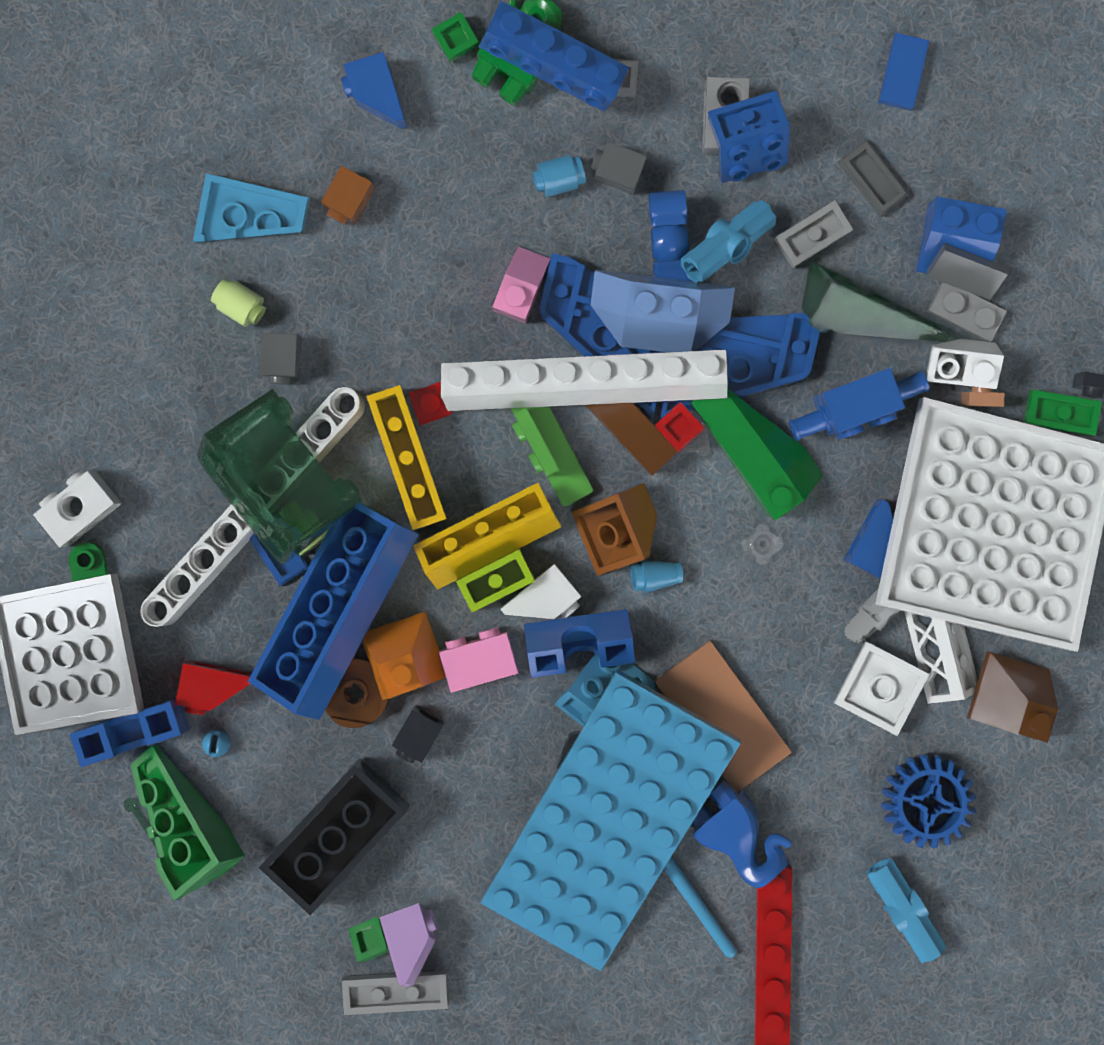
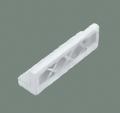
(954, 655)

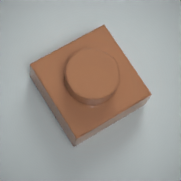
(982, 397)

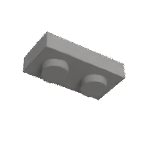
(813, 234)
(967, 312)

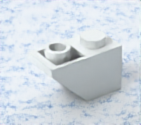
(965, 363)

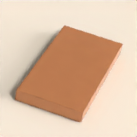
(713, 691)

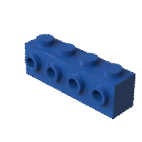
(553, 56)

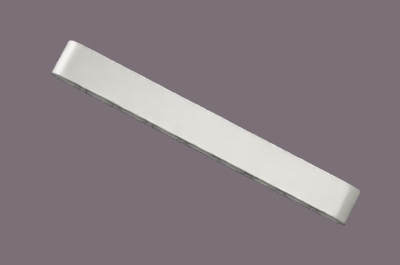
(214, 538)

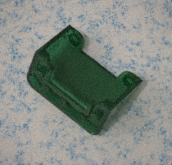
(274, 477)

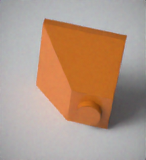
(403, 655)

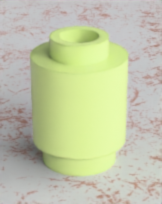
(238, 302)

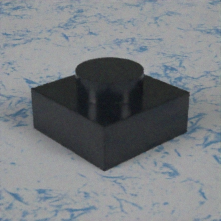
(1090, 383)

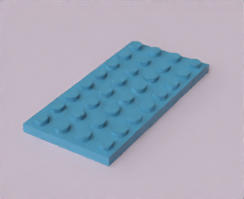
(610, 820)

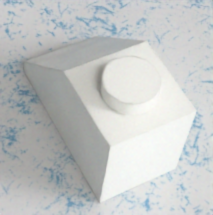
(545, 597)

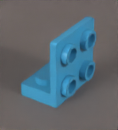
(589, 686)

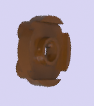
(367, 708)

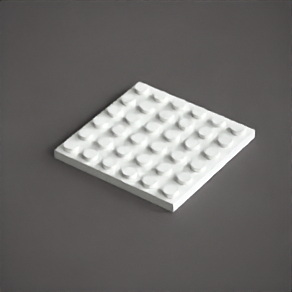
(996, 526)

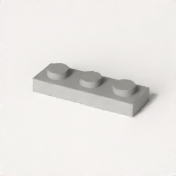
(383, 994)

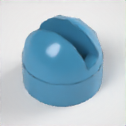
(222, 746)

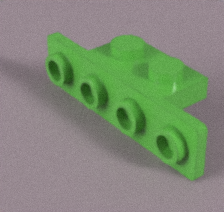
(551, 453)

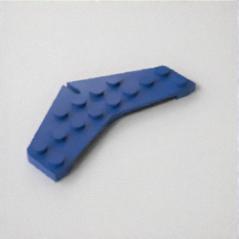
(759, 349)

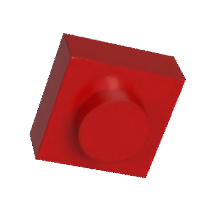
(429, 404)
(679, 427)

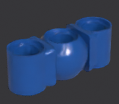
(669, 233)

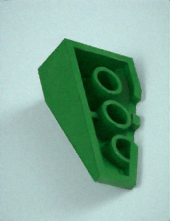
(764, 456)
(187, 832)

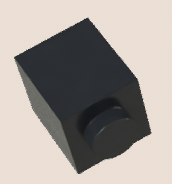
(417, 735)

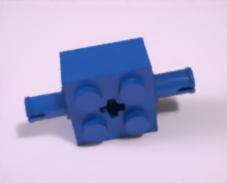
(861, 401)

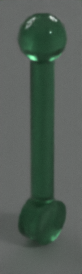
(131, 805)

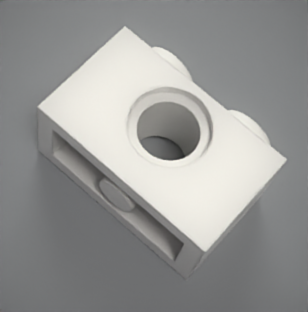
(56, 514)

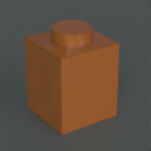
(347, 196)

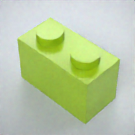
(495, 580)

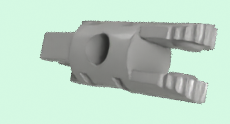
(868, 620)

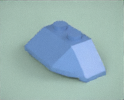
(660, 311)

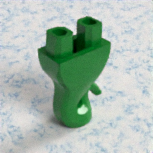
(518, 81)

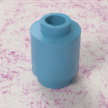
(559, 175)

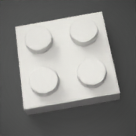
(881, 688)

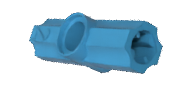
(728, 241)
(906, 910)

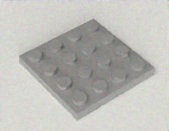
(67, 655)

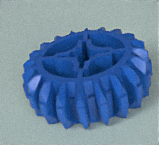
(927, 816)

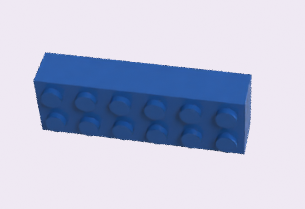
(332, 610)

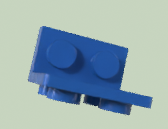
(750, 136)

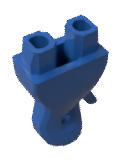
(735, 832)

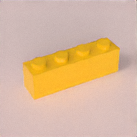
(406, 457)
(486, 536)

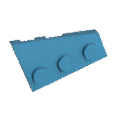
(247, 210)

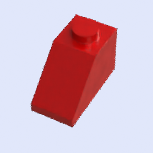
(208, 686)

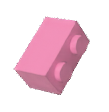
(478, 660)

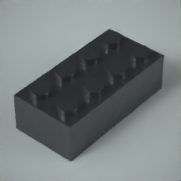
(334, 836)

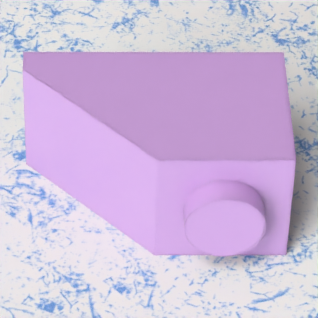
(409, 940)

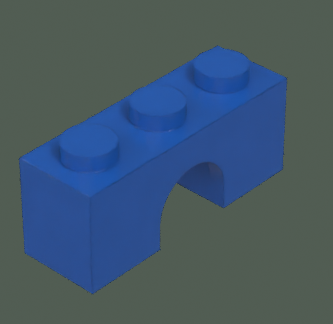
(555, 640)
(127, 732)

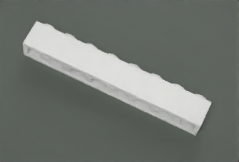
(584, 380)

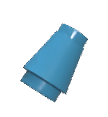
(655, 575)

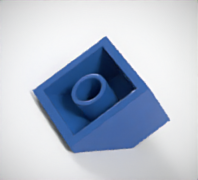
(961, 225)

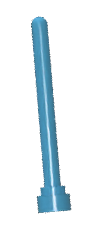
(700, 909)

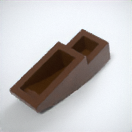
(635, 434)

